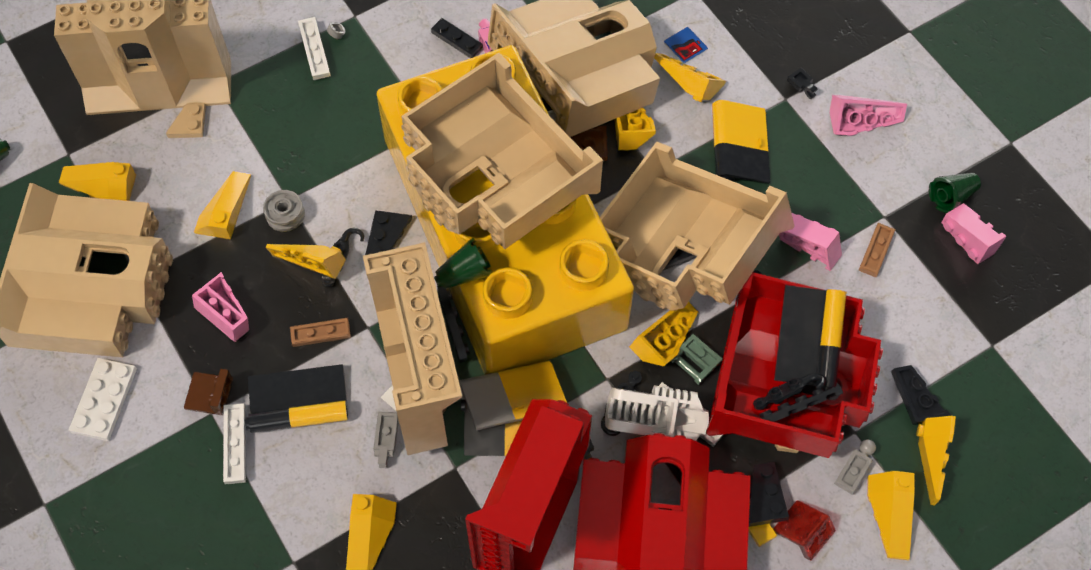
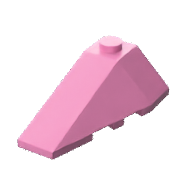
(857, 114)

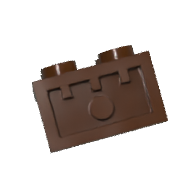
(208, 392)

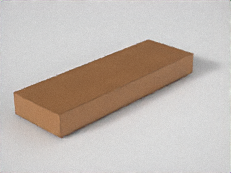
(877, 250)
(320, 332)

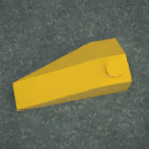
(893, 504)

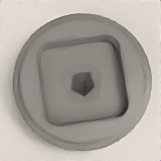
(336, 30)

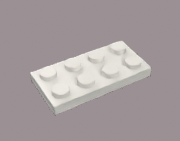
(103, 399)

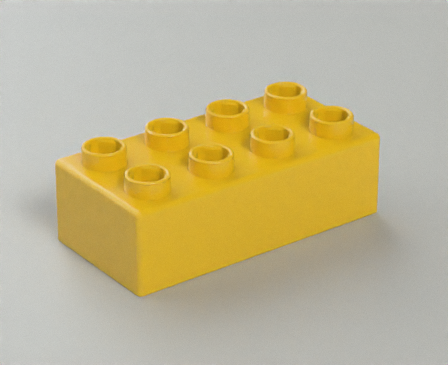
(547, 289)

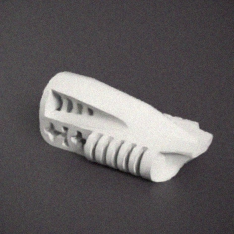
(656, 412)

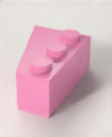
(972, 234)
(815, 239)
(221, 308)

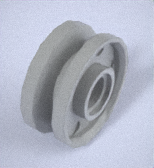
(280, 201)

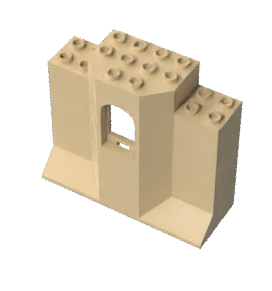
(183, 40)
(575, 73)
(496, 128)
(690, 209)
(54, 300)
(414, 343)

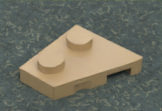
(188, 122)

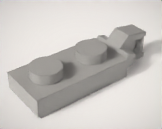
(385, 437)

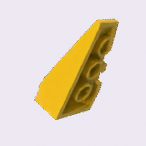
(699, 84)
(633, 129)
(100, 180)
(222, 211)
(313, 257)
(664, 338)
(933, 442)
(369, 527)

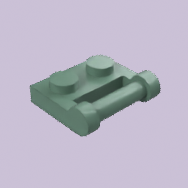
(700, 355)

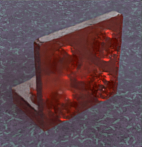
(806, 528)

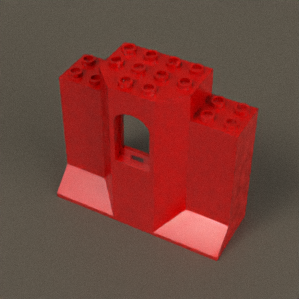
(750, 370)
(531, 488)
(628, 532)

